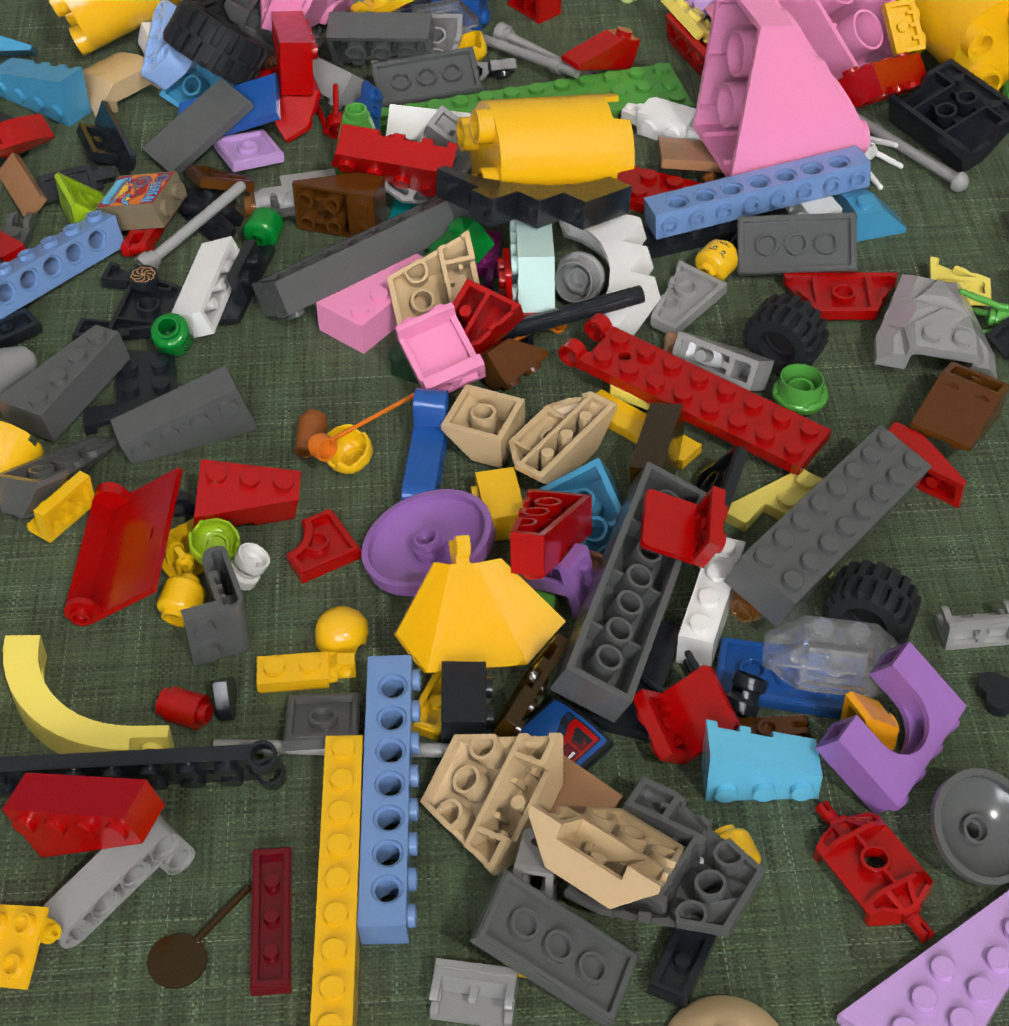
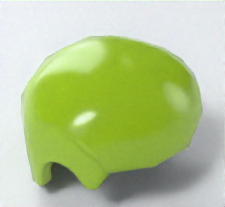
(213, 533)

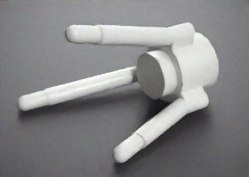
(872, 152)

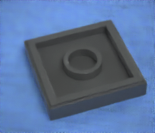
(320, 715)

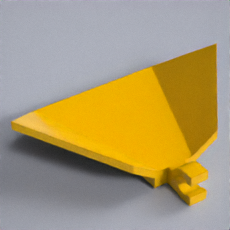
(475, 615)

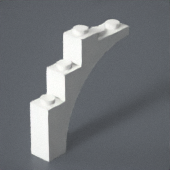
(629, 262)

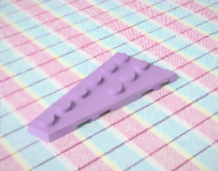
(949, 983)

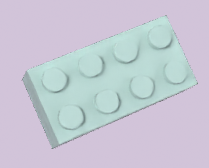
(532, 266)

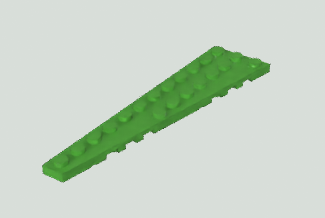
(631, 85)

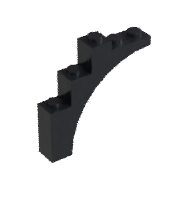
(535, 205)

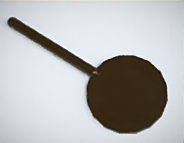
(182, 958)

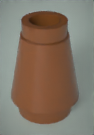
(308, 424)

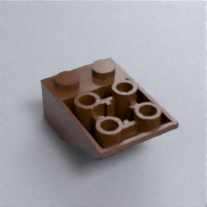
(340, 203)
(961, 407)

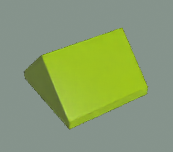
(76, 198)

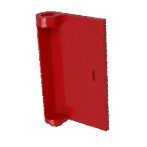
(122, 548)

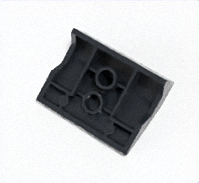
(953, 115)

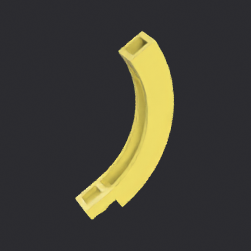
(55, 723)

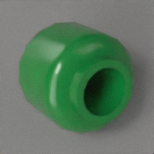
(264, 226)
(172, 334)

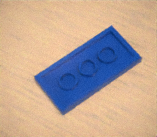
(264, 96)
(779, 694)

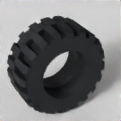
(215, 43)

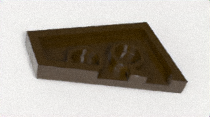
(530, 685)

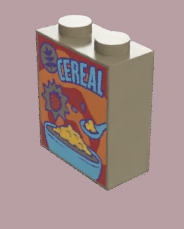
(144, 200)

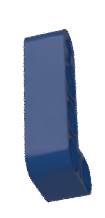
(427, 443)

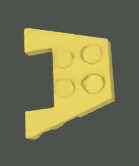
(771, 499)

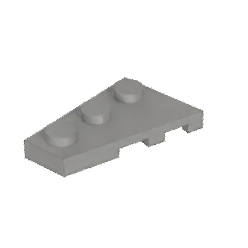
(686, 298)

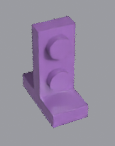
(569, 578)

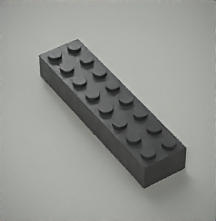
(355, 258)
(827, 525)
(621, 607)

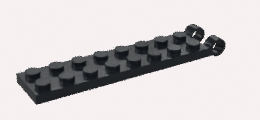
(159, 767)

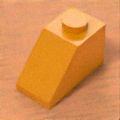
(873, 715)

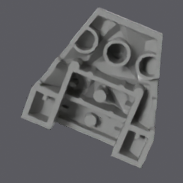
(932, 321)

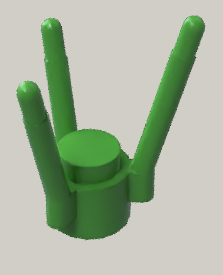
(994, 316)

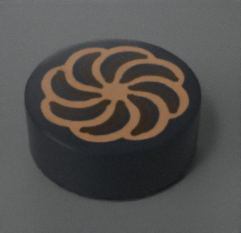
(143, 278)

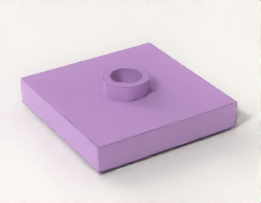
(248, 150)

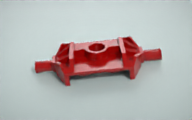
(885, 893)

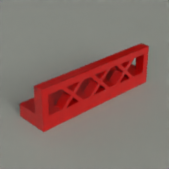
(682, 40)

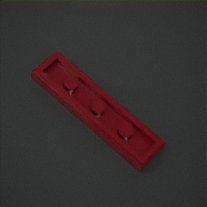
(271, 921)

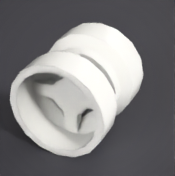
(249, 564)

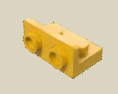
(904, 27)
(62, 508)

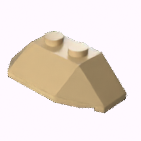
(561, 436)

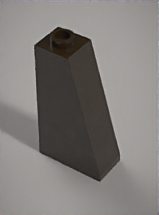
(659, 439)

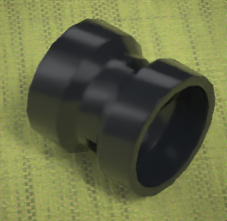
(746, 692)

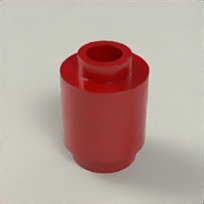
(184, 707)

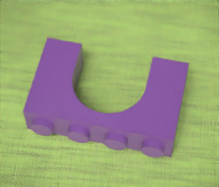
(928, 714)

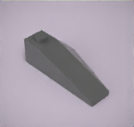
(36, 480)

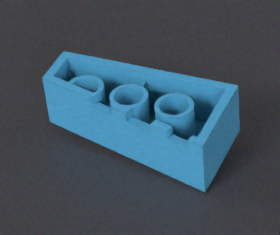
(46, 89)

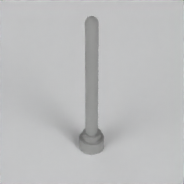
(506, 33)
(154, 258)

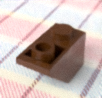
(510, 360)

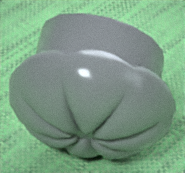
(579, 277)

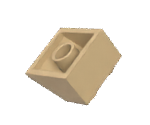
(484, 423)

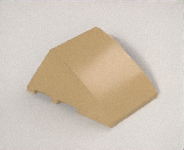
(114, 79)
(433, 278)
(487, 788)
(605, 852)

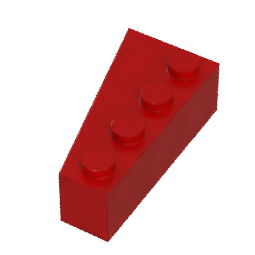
(294, 52)
(883, 78)
(392, 156)
(82, 812)

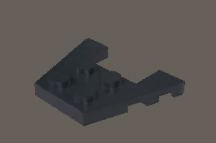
(136, 310)
(138, 382)

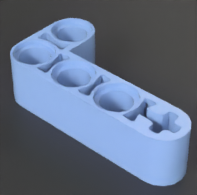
(161, 61)

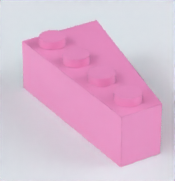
(362, 311)

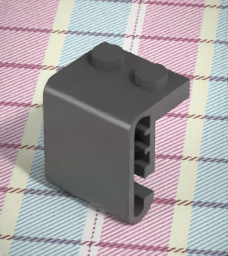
(222, 624)

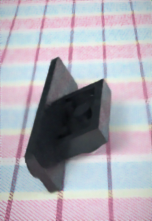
(106, 141)
(220, 225)
(247, 268)

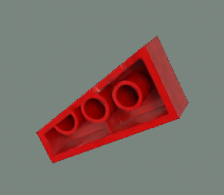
(548, 530)

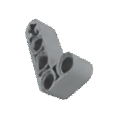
(112, 878)

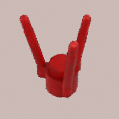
(332, 124)

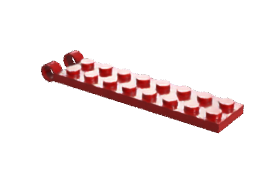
(706, 398)

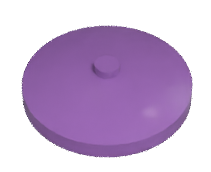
(417, 533)

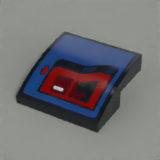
(582, 739)

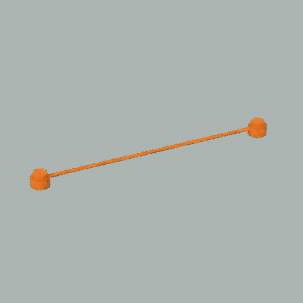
(325, 447)

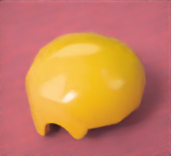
(477, 40)
(352, 452)
(341, 630)

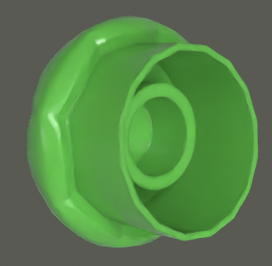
(800, 389)

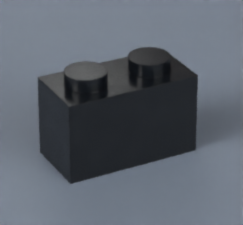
(464, 699)

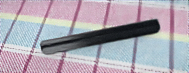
(577, 311)

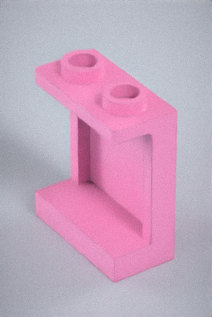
(439, 350)

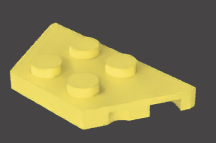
(690, 18)

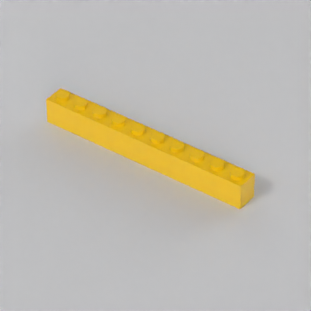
(336, 931)

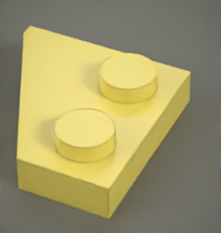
(969, 281)

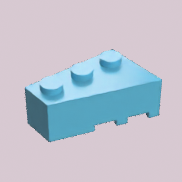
(758, 766)

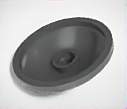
(981, 802)

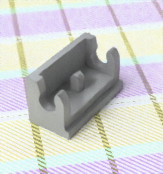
(973, 629)
(473, 993)

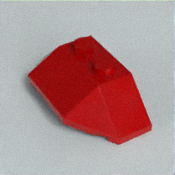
(295, 110)

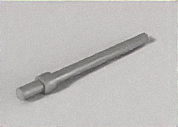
(554, 64)

